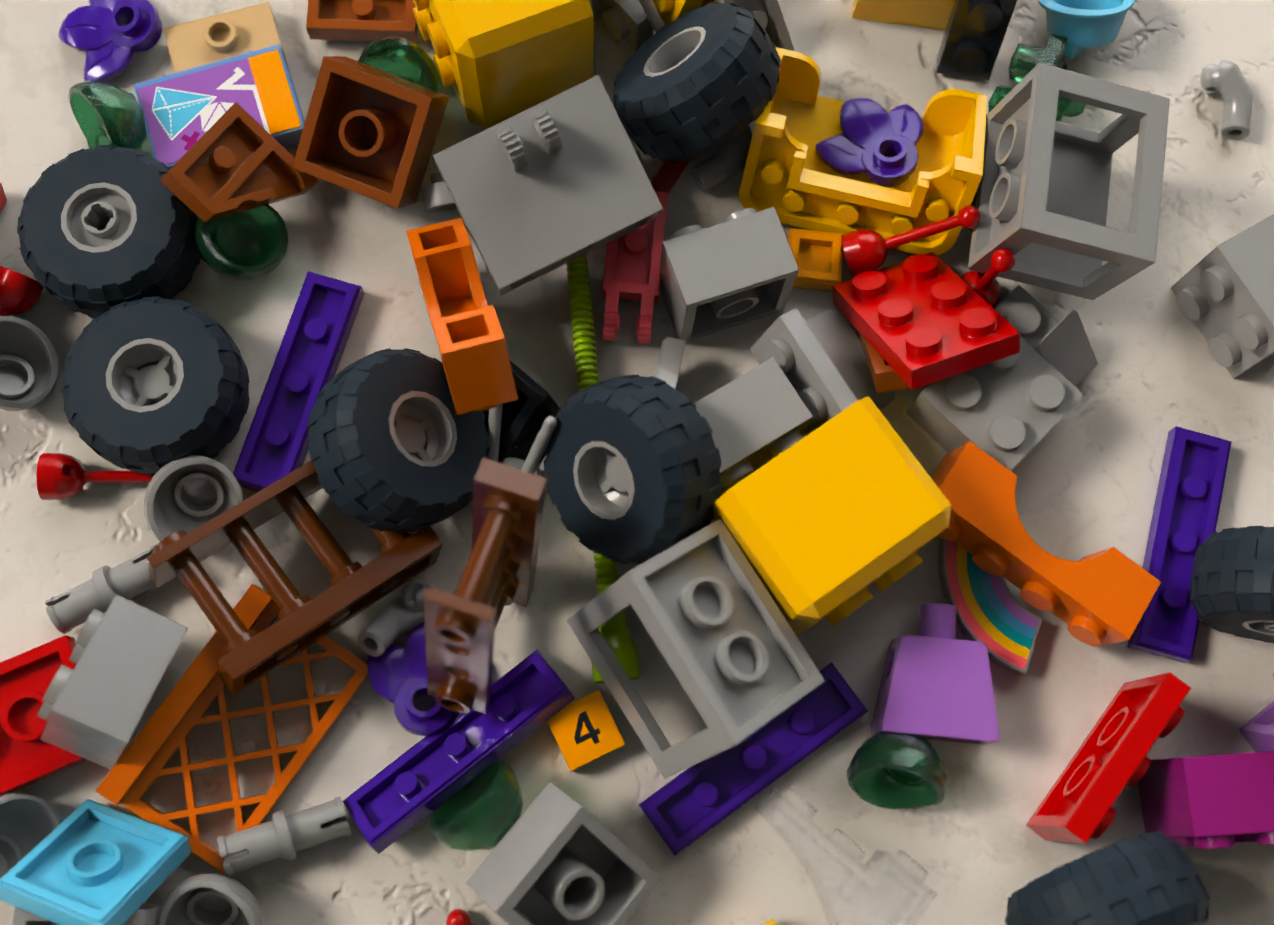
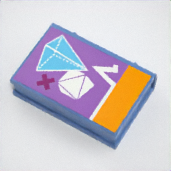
(189, 102)

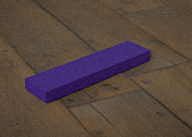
(301, 369)
(1180, 523)
(458, 753)
(729, 779)

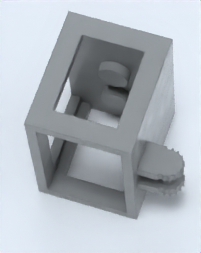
(1051, 184)
(548, 185)
(717, 637)

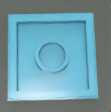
(94, 867)

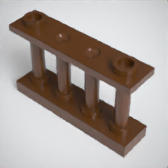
(498, 573)
(301, 619)

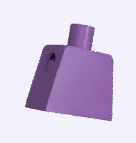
(937, 684)

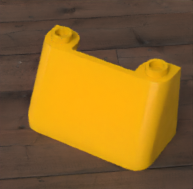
(810, 195)

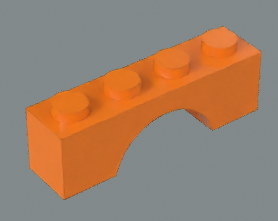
(462, 322)
(1095, 596)

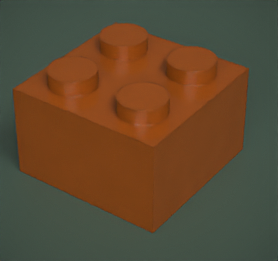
(369, 131)

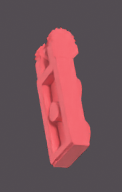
(634, 274)

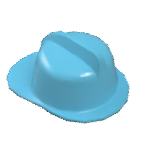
(1085, 22)

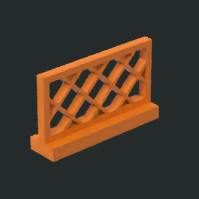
(185, 709)

